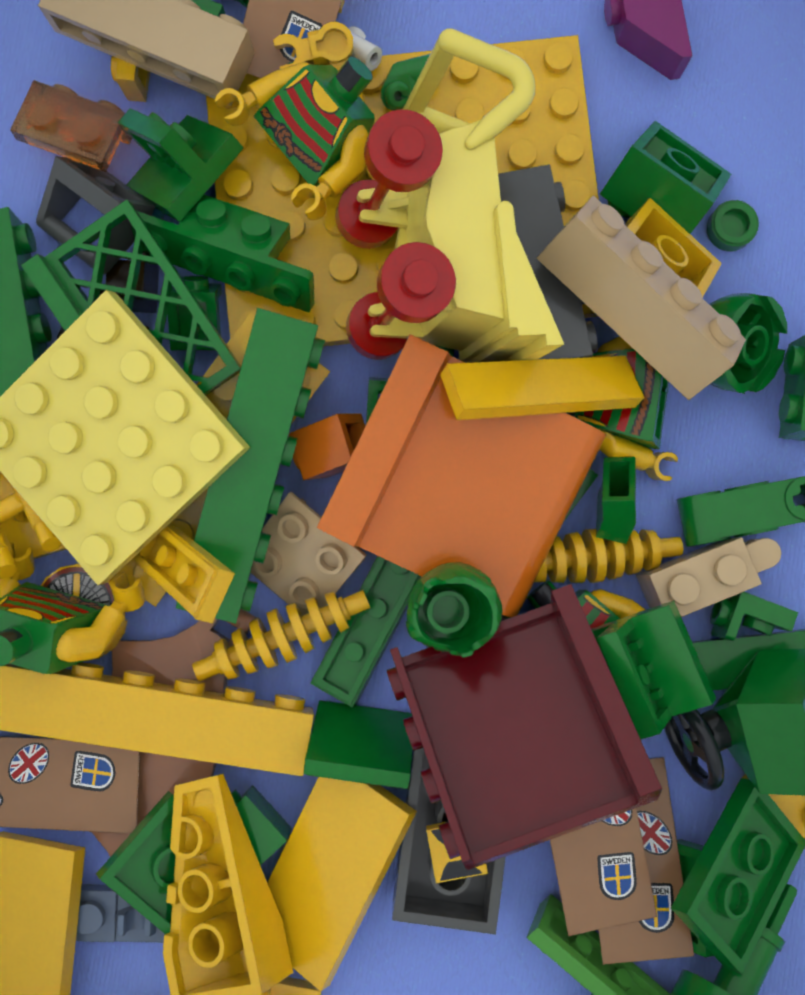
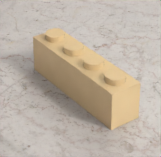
(161, 37)
(643, 298)

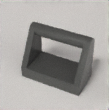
(75, 180)

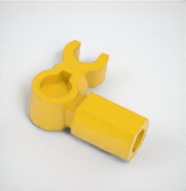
(323, 47)

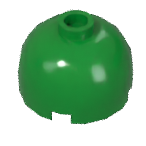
(760, 323)

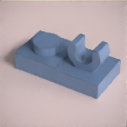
(111, 919)

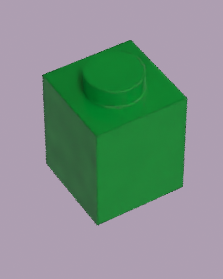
(262, 822)

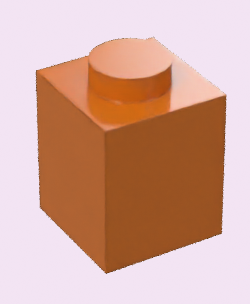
(327, 445)

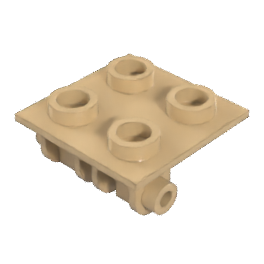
(302, 558)

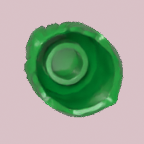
(454, 609)

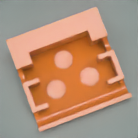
(458, 489)

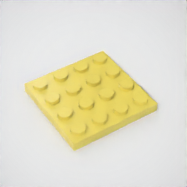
(110, 438)

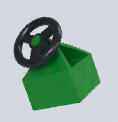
(758, 723)

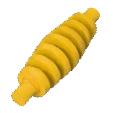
(599, 558)
(281, 636)

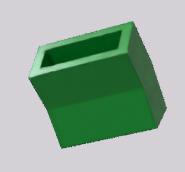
(617, 499)

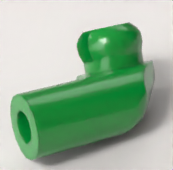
(401, 82)

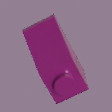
(652, 32)

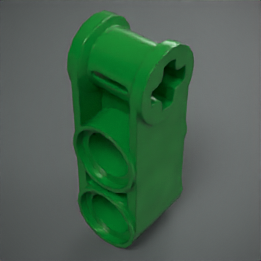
(741, 511)

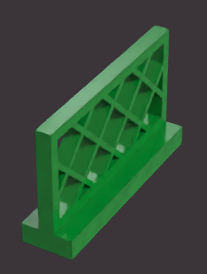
(69, 301)

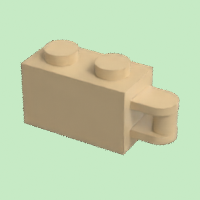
(709, 573)

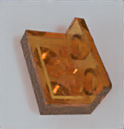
(70, 125)

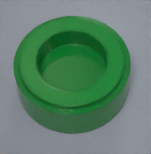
(732, 225)

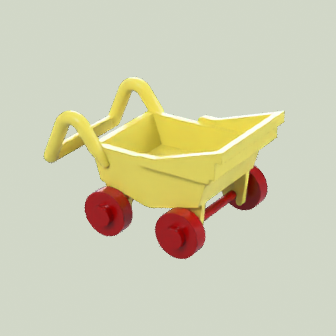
(457, 251)

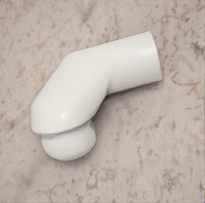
(364, 50)

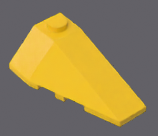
(223, 914)

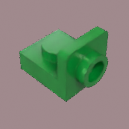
(181, 318)
(757, 613)

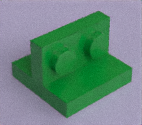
(181, 162)
(654, 667)

